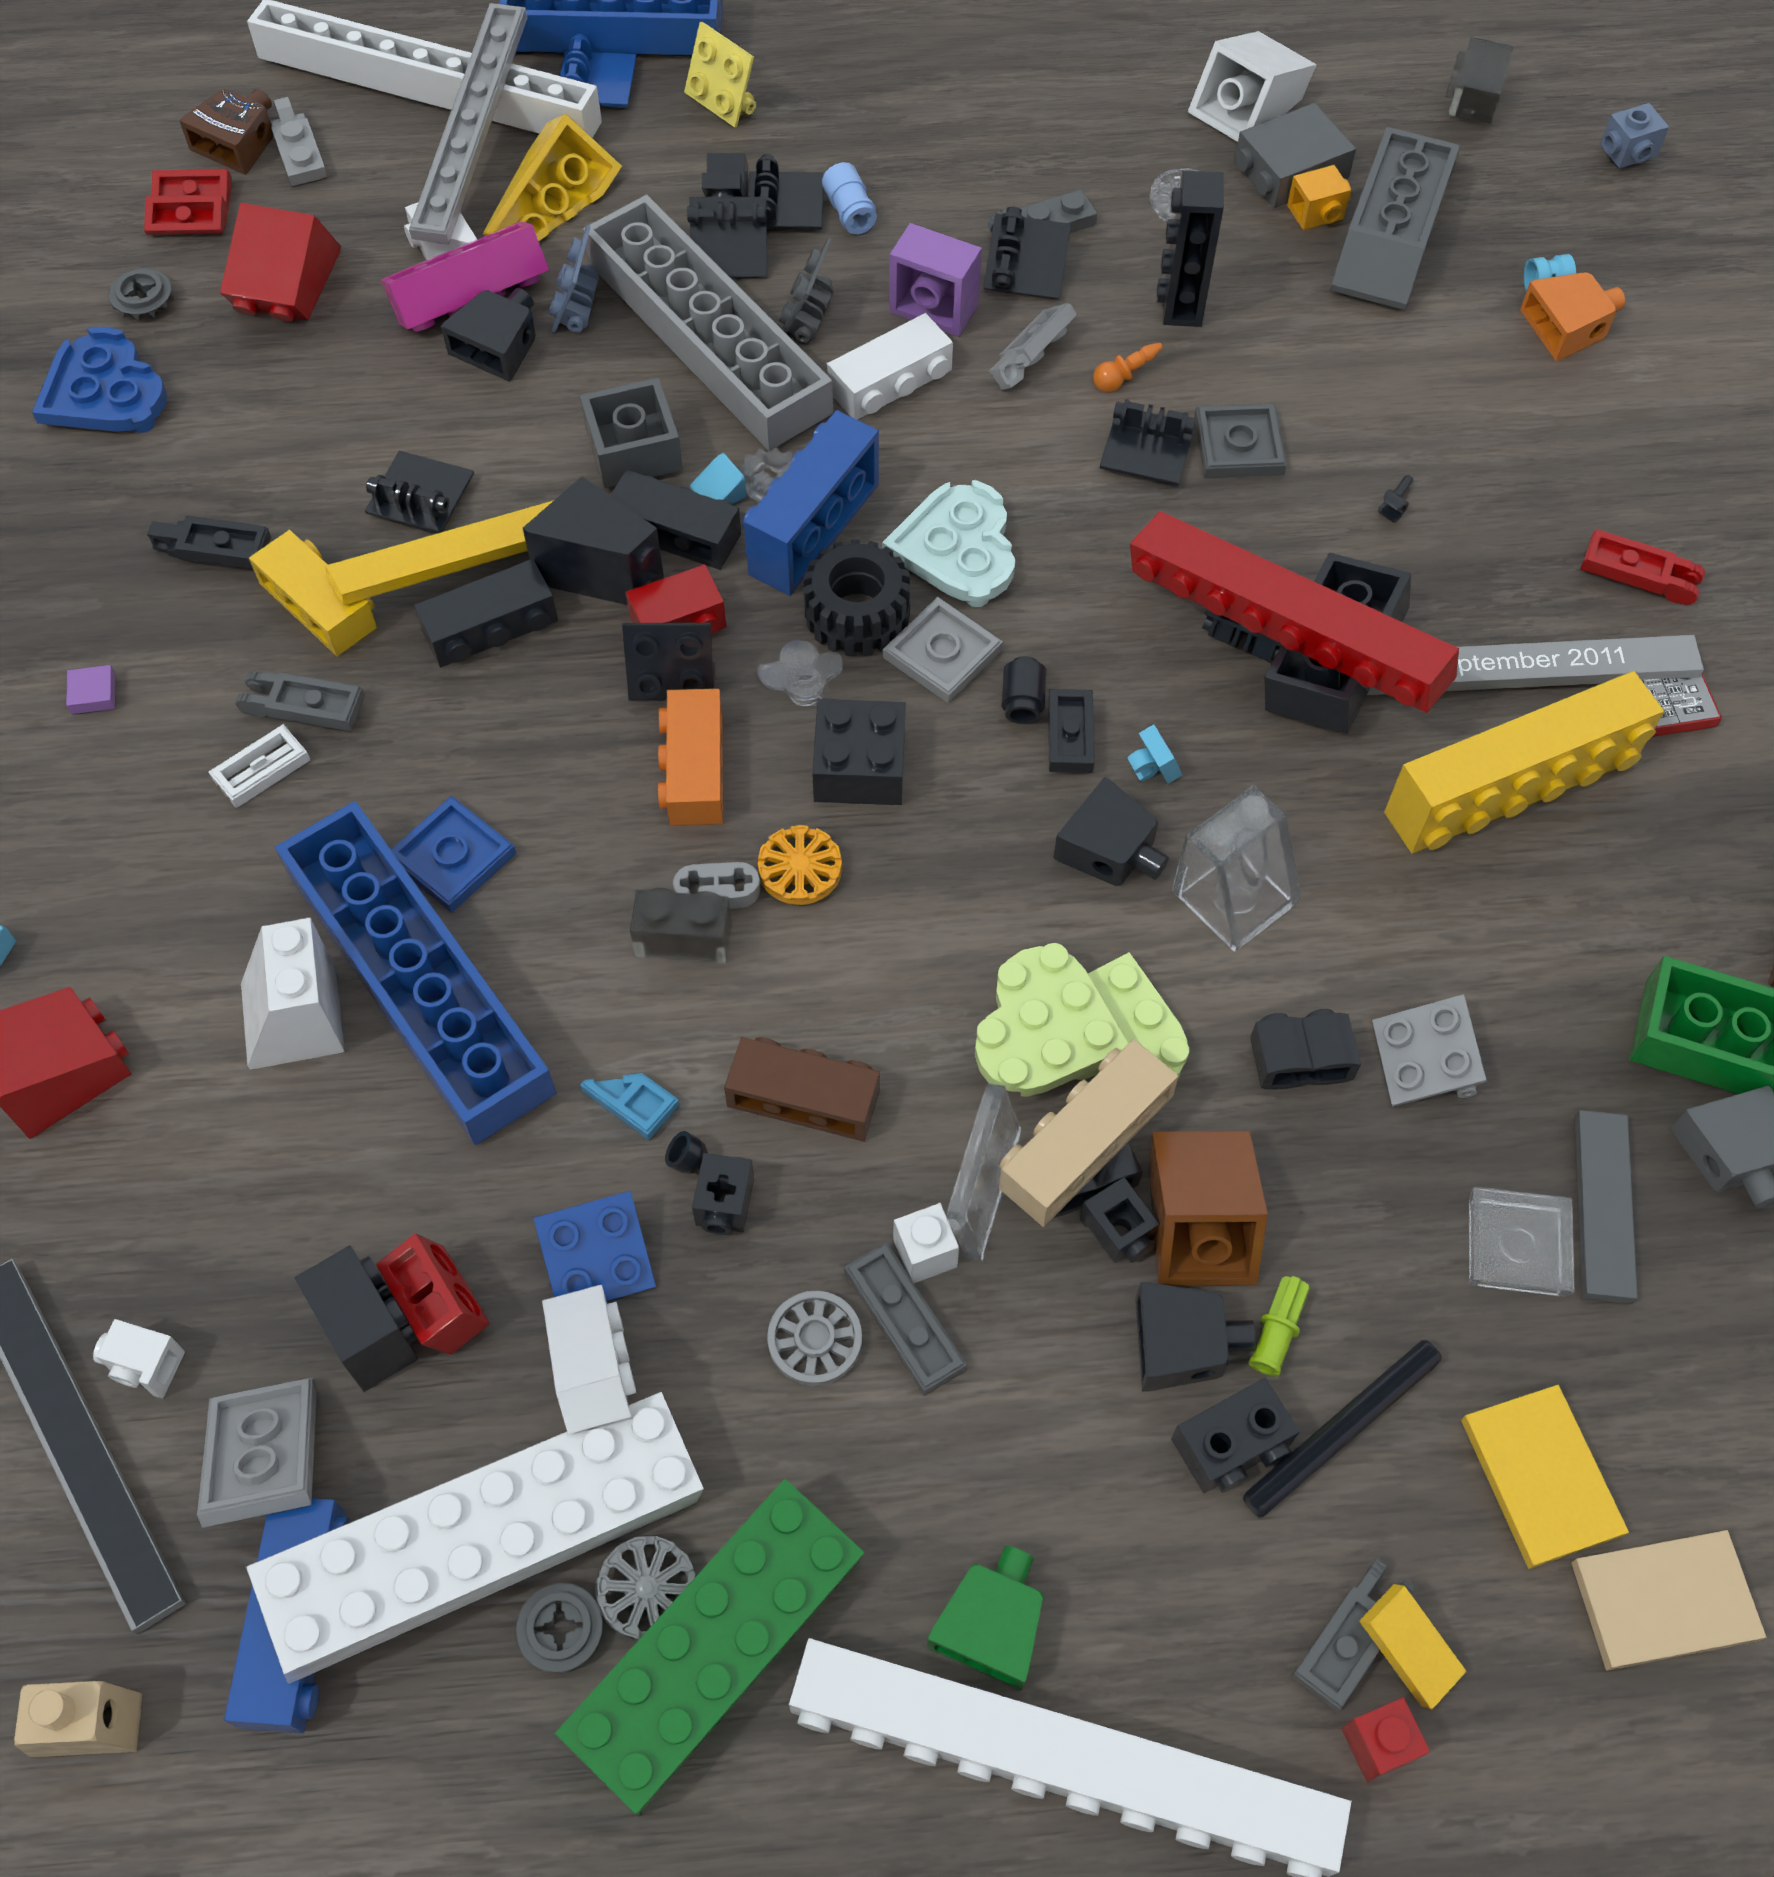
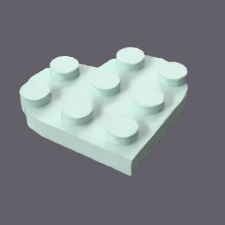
(958, 542)

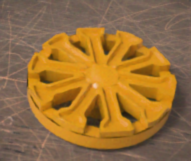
(799, 865)

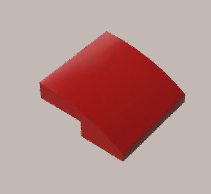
(188, 202)

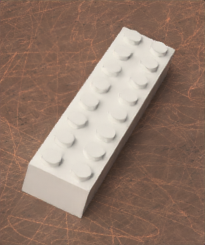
(471, 1537)

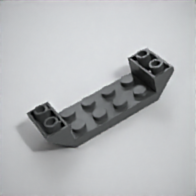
(1394, 218)

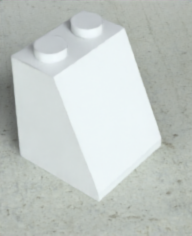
(1249, 83)
(290, 997)

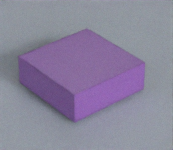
(90, 689)

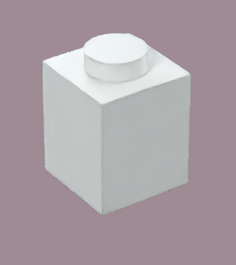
(925, 1243)

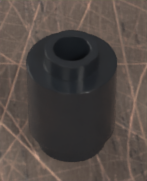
(1024, 690)

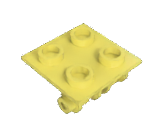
(720, 75)

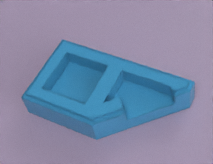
(634, 1101)

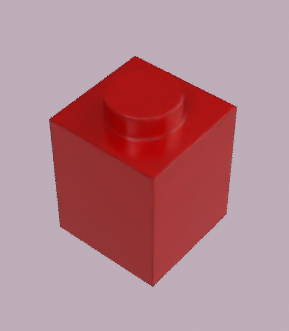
(1385, 1739)

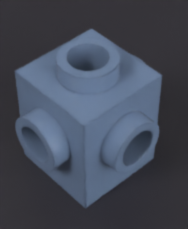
(1634, 135)

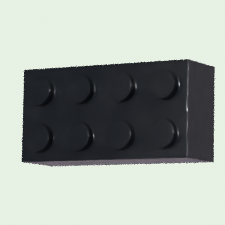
(1320, 695)

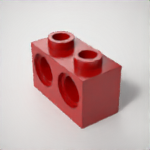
(432, 1294)

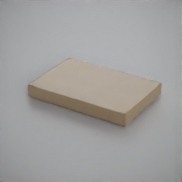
(1667, 1600)

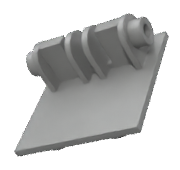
(1430, 1051)

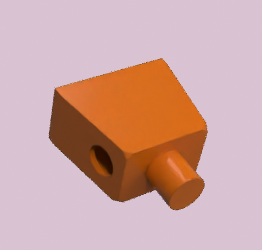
(1570, 311)

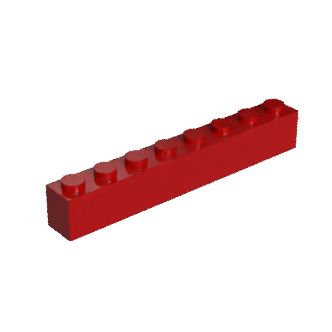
(1295, 612)

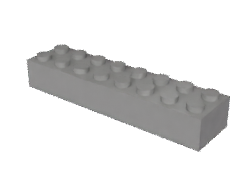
(709, 322)

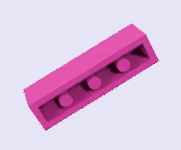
(460, 274)

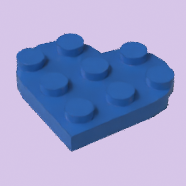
(100, 385)

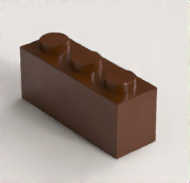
(802, 1088)

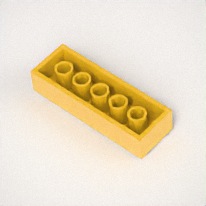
(1522, 762)

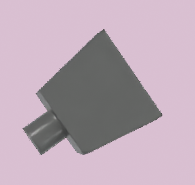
(1733, 1143)

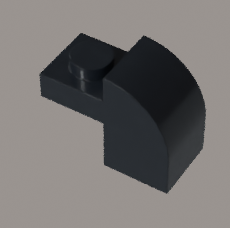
(726, 175)

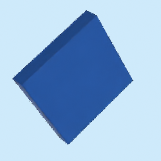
(452, 853)

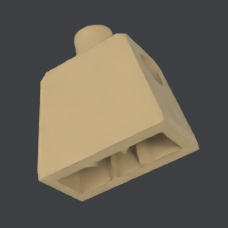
(69, 1719)

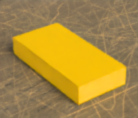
(1412, 1646)

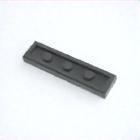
(1605, 1207)

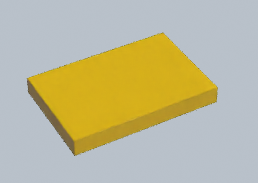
(1544, 1476)

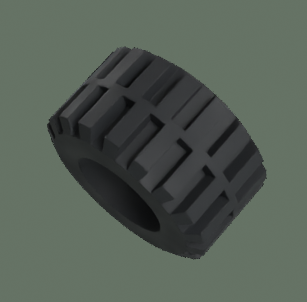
(856, 570)

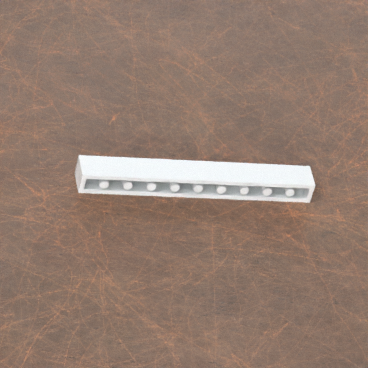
(411, 67)
(1072, 1759)

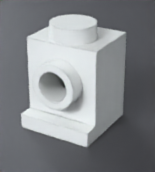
(139, 1356)

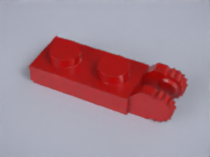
(1643, 567)

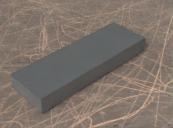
(905, 1318)

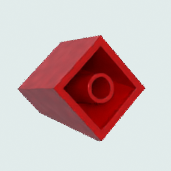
(277, 262)
(55, 1059)

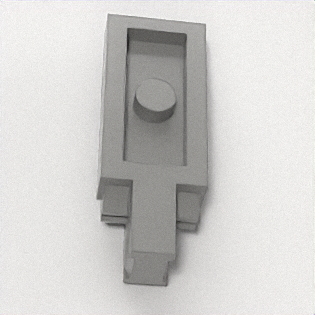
(297, 145)
(1029, 344)

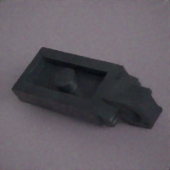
(209, 540)

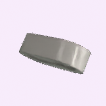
(721, 880)

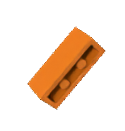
(692, 757)

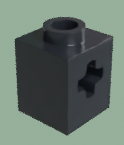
(718, 1176)

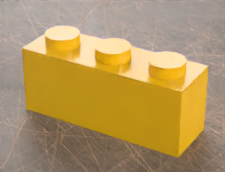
(298, 581)

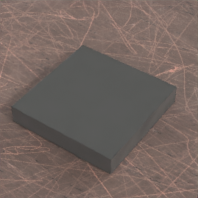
(1240, 440)

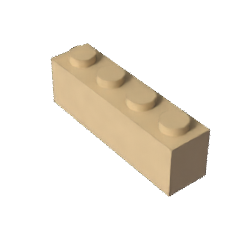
(1087, 1131)

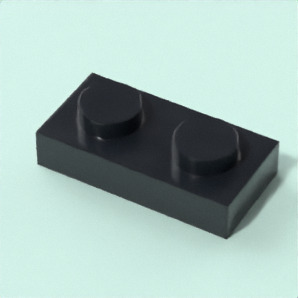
(1071, 730)

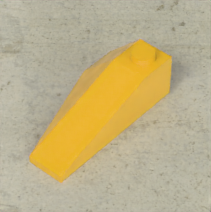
(555, 179)

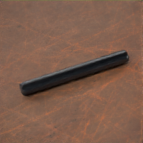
(1341, 1428)

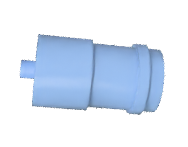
(849, 198)

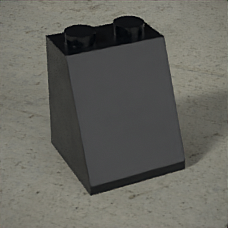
(593, 545)

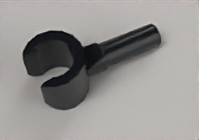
(1394, 505)

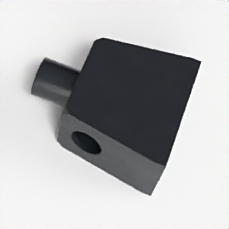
(492, 332)
(1110, 837)
(1185, 1336)

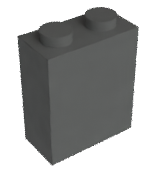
(1289, 147)

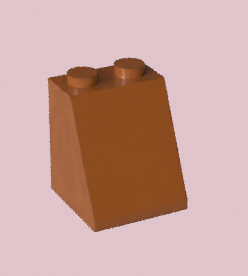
(1206, 1208)

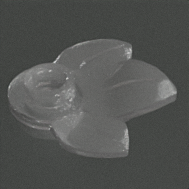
(801, 672)

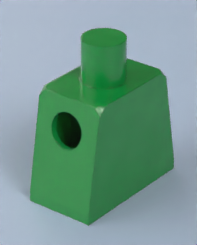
(992, 1620)

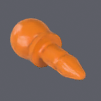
(1111, 375)

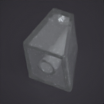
(1239, 868)

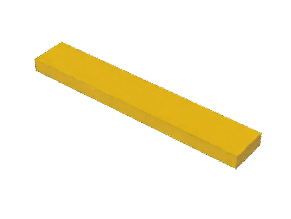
(431, 556)

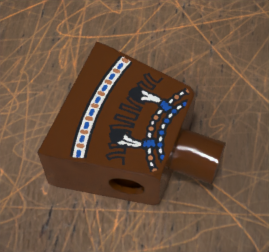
(230, 128)

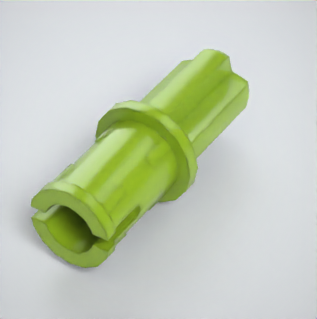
(1279, 1326)

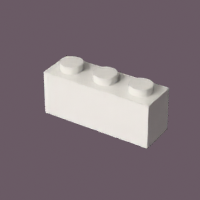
(890, 366)
(588, 1358)

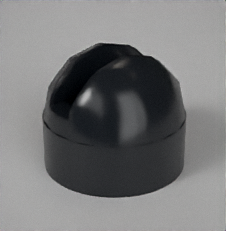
(685, 1153)

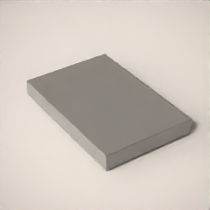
(258, 1452)

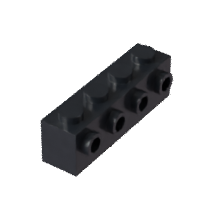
(1192, 248)

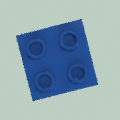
(607, 71)
(595, 1247)

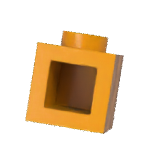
(1319, 197)

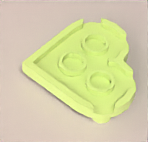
(1140, 1012)
(1046, 1023)

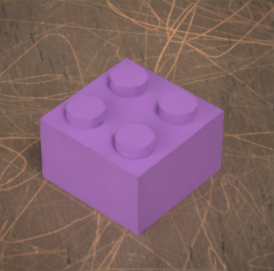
(935, 278)

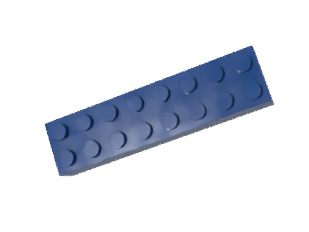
(416, 972)

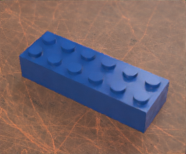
(617, 25)

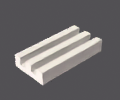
(262, 770)

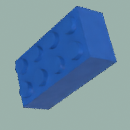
(811, 501)

